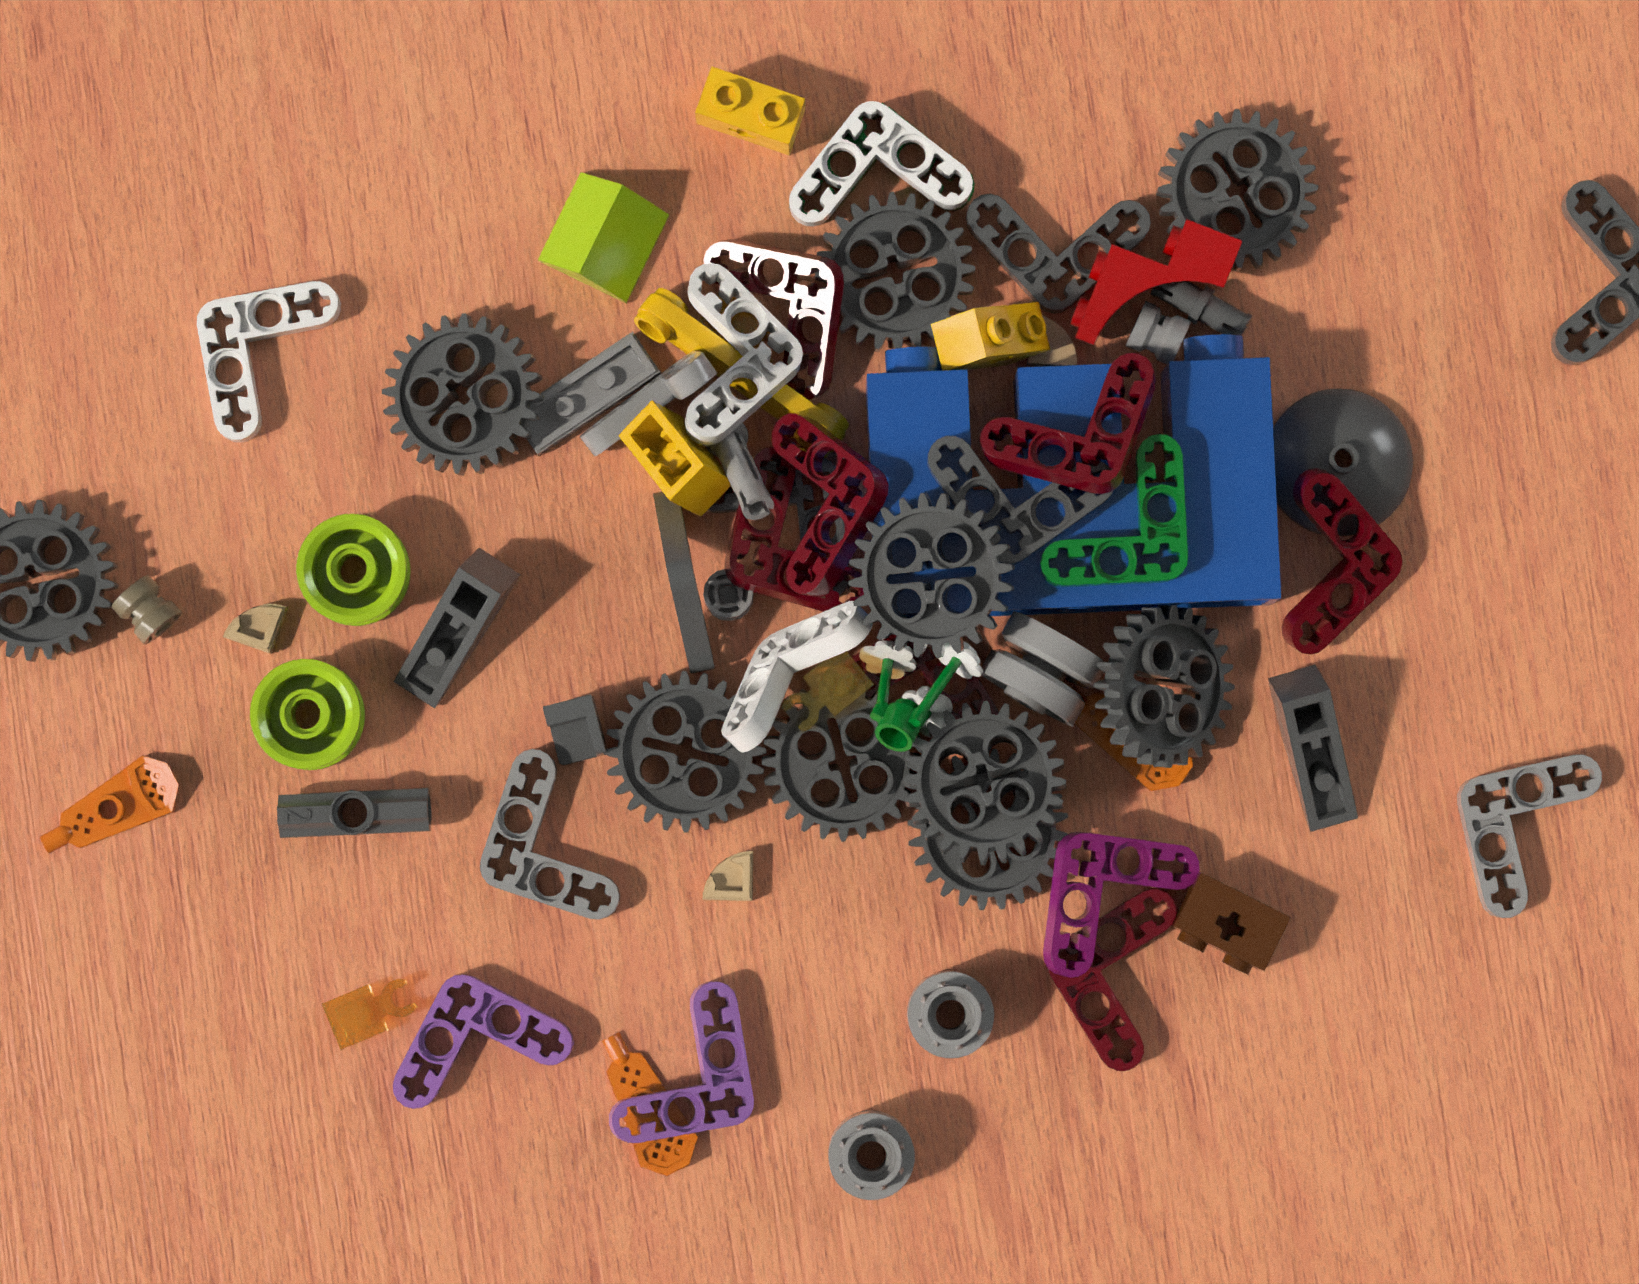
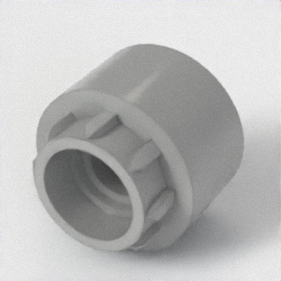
(977, 1014)
(863, 1181)

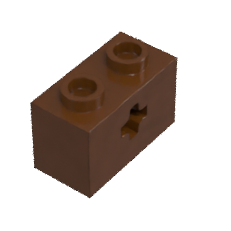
(1259, 924)

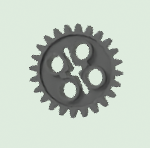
(1276, 169)
(880, 230)
(491, 427)
(936, 620)
(43, 624)
(1150, 718)
(973, 739)
(799, 771)
(674, 796)
(996, 881)

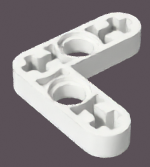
(884, 149)
(246, 329)
(754, 363)
(777, 661)

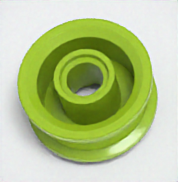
(321, 564)
(275, 708)

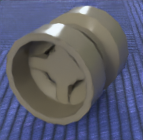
(149, 613)

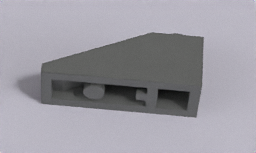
(456, 626)
(1313, 746)

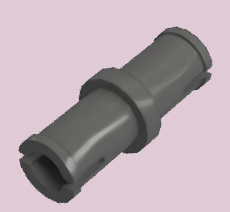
(1203, 306)

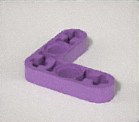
(479, 1018)
(714, 1079)

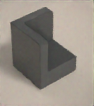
(575, 729)

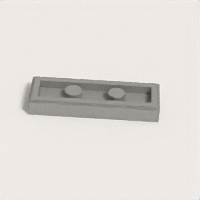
(590, 392)

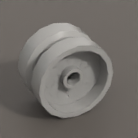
(1040, 674)

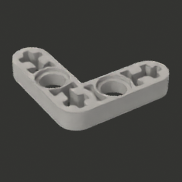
(675, 382)
(1498, 821)
(530, 863)

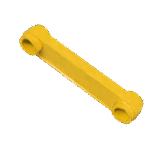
(666, 318)

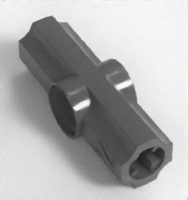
(322, 813)

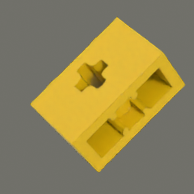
(750, 110)
(990, 336)
(675, 462)

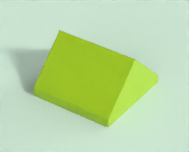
(604, 236)

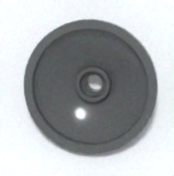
(1348, 421)

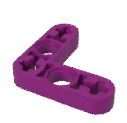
(1102, 867)

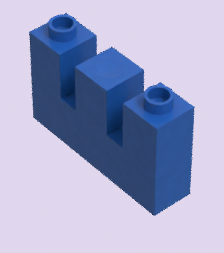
(1210, 405)

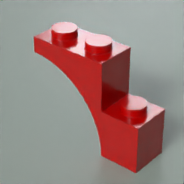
(1120, 274)

